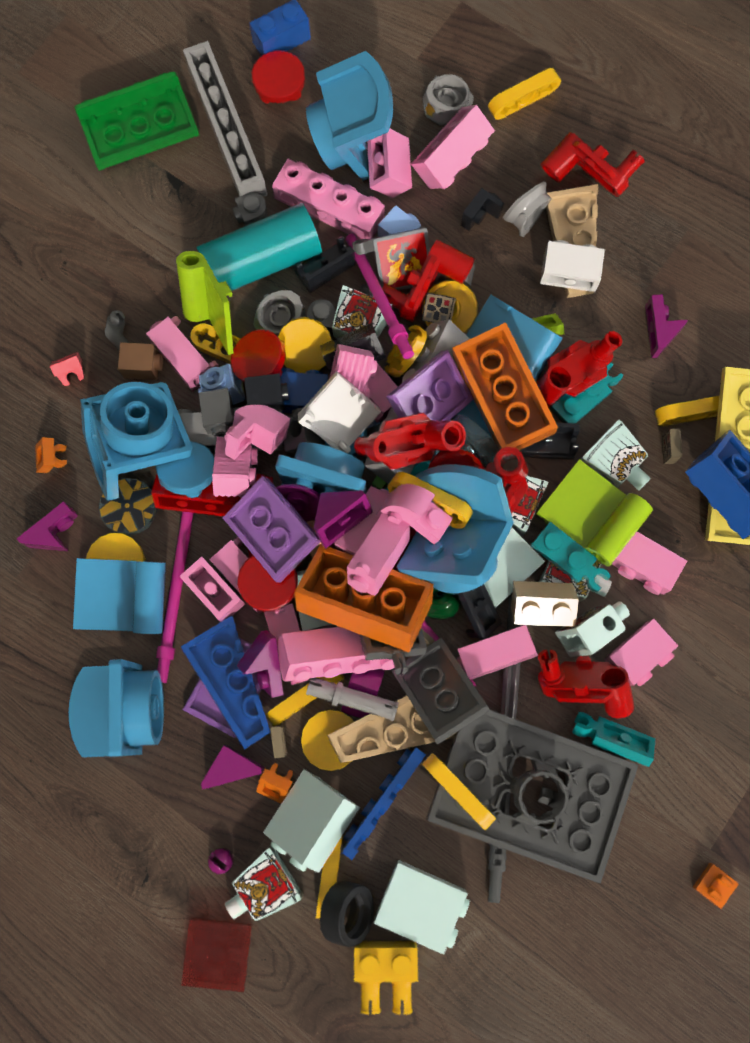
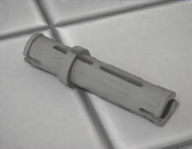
(352, 698)

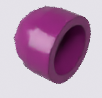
(223, 855)

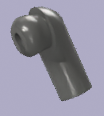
(115, 327)

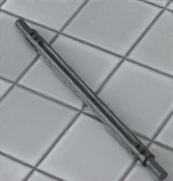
(509, 701)

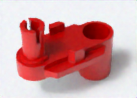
(575, 151)
(442, 260)
(578, 367)
(410, 440)
(513, 481)
(586, 683)

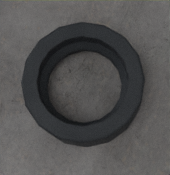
(334, 909)

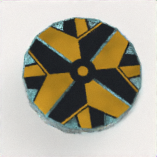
(132, 510)

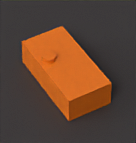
(504, 389)
(389, 617)

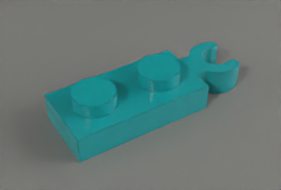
(573, 409)
(568, 556)
(616, 738)

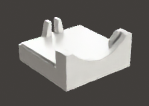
(338, 413)

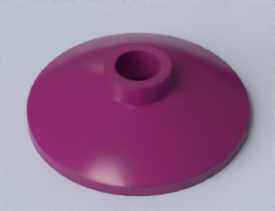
(302, 499)

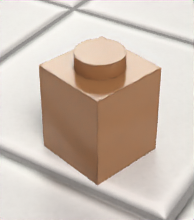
(139, 361)

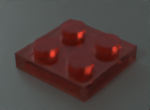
(217, 955)

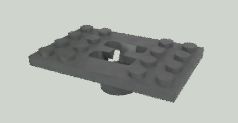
(584, 808)

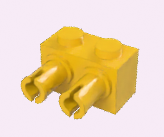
(386, 962)

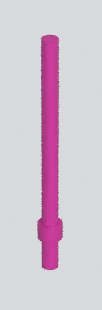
(396, 330)
(166, 652)

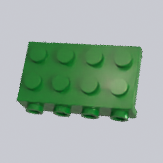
(136, 120)

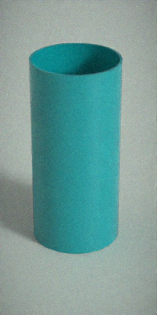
(262, 247)

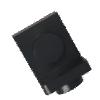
(483, 203)

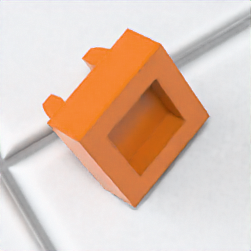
(46, 455)
(274, 785)
(715, 885)

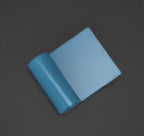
(533, 339)
(119, 595)

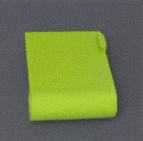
(204, 296)
(595, 512)

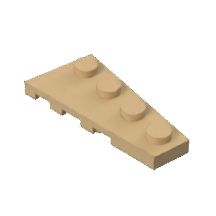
(573, 219)
(379, 735)

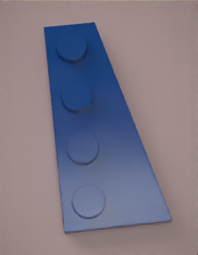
(215, 661)
(374, 809)

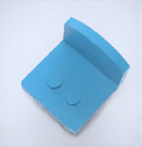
(352, 111)
(132, 430)
(322, 469)
(465, 555)
(116, 709)

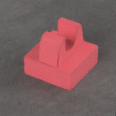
(67, 364)

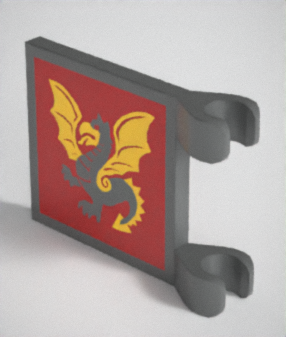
(395, 256)

